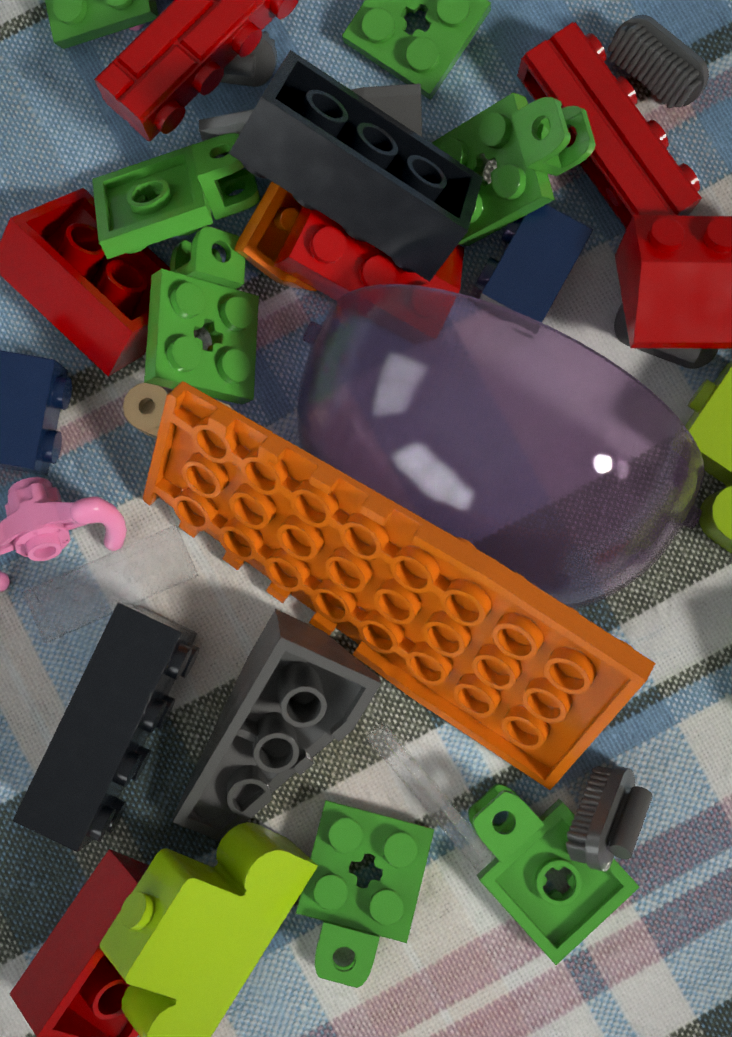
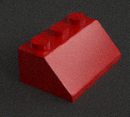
(336, 263)
(64, 273)
(677, 281)
(71, 982)

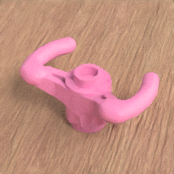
(40, 521)

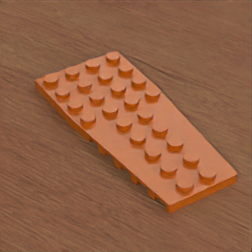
(417, 600)

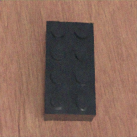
(358, 167)
(107, 726)

